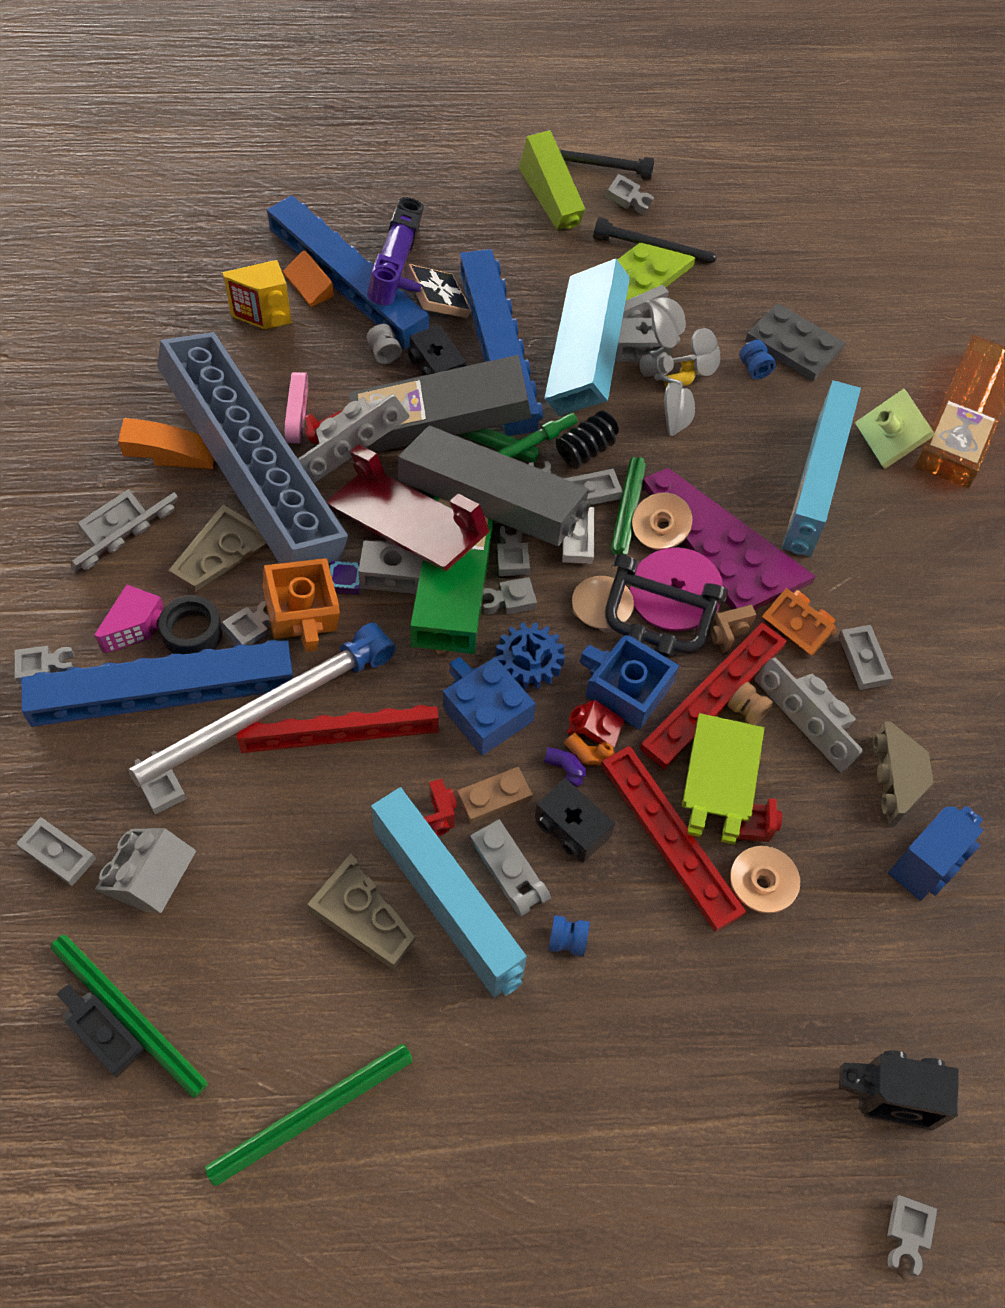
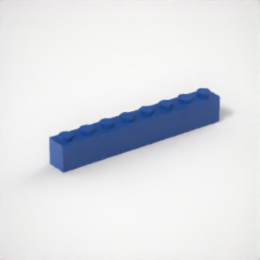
(344, 267)
(495, 326)
(155, 683)

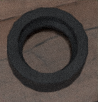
(184, 607)

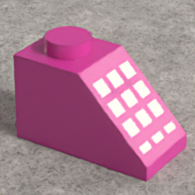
(130, 620)

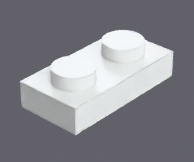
(580, 545)

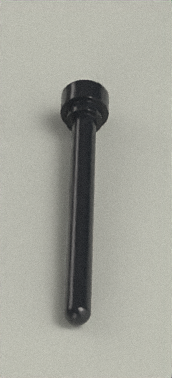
(642, 167)
(605, 229)

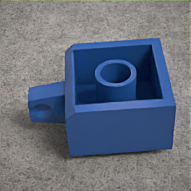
(629, 679)
(486, 703)
(938, 852)

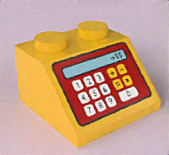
(258, 295)

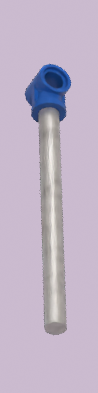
(367, 646)

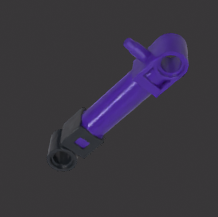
(389, 264)

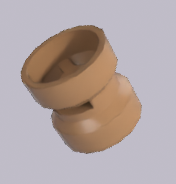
(750, 704)

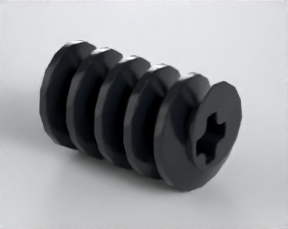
(588, 439)

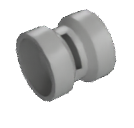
(384, 345)

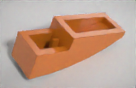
(164, 444)

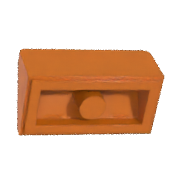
(309, 279)

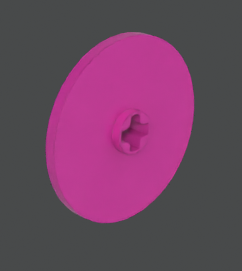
(674, 567)

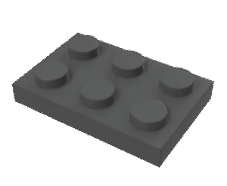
(796, 341)

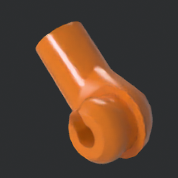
(588, 754)

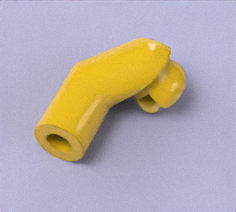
(685, 375)

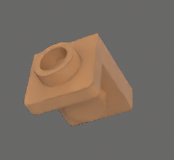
(731, 625)

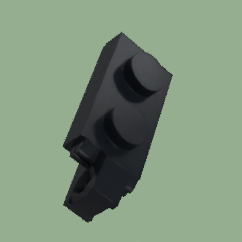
(100, 1030)

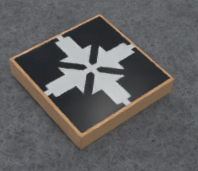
(438, 291)

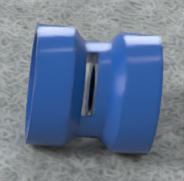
(758, 361)
(569, 936)

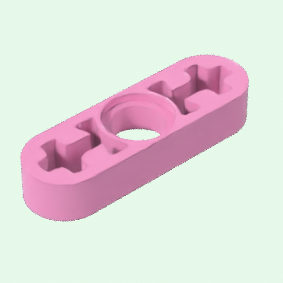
(296, 408)

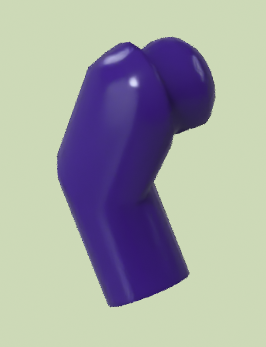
(568, 762)

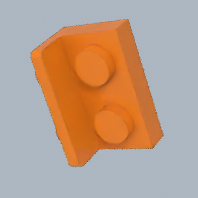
(799, 621)

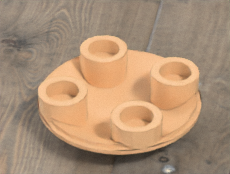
(590, 602)

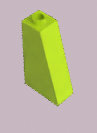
(551, 181)

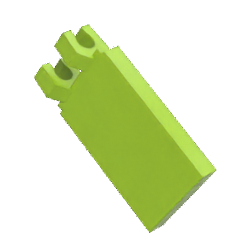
(722, 774)

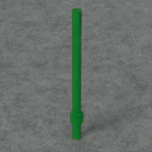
(547, 432)

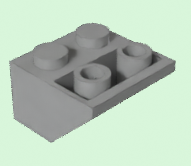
(145, 868)

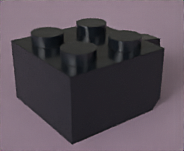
(904, 1089)

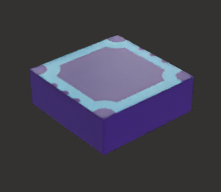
(345, 577)

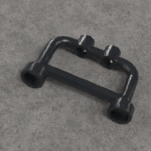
(665, 643)

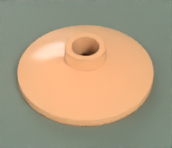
(658, 509)
(775, 869)

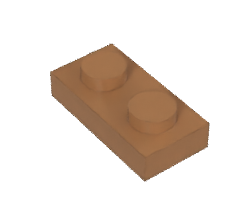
(494, 795)

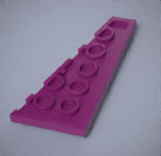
(747, 562)

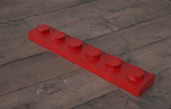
(712, 695)
(339, 729)
(671, 839)

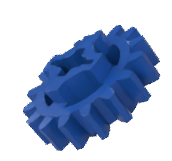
(539, 646)

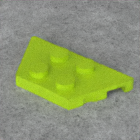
(653, 267)

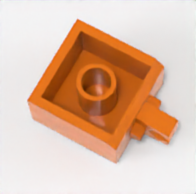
(301, 600)

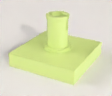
(894, 428)

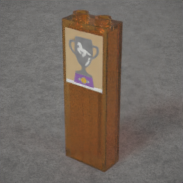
(967, 415)

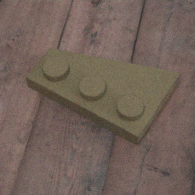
(217, 549)
(361, 915)

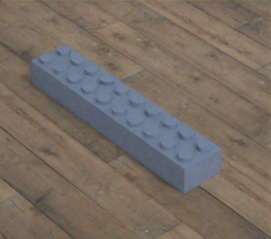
(250, 450)

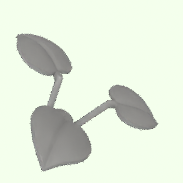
(668, 324)

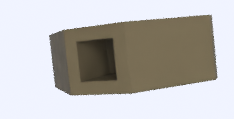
(902, 770)

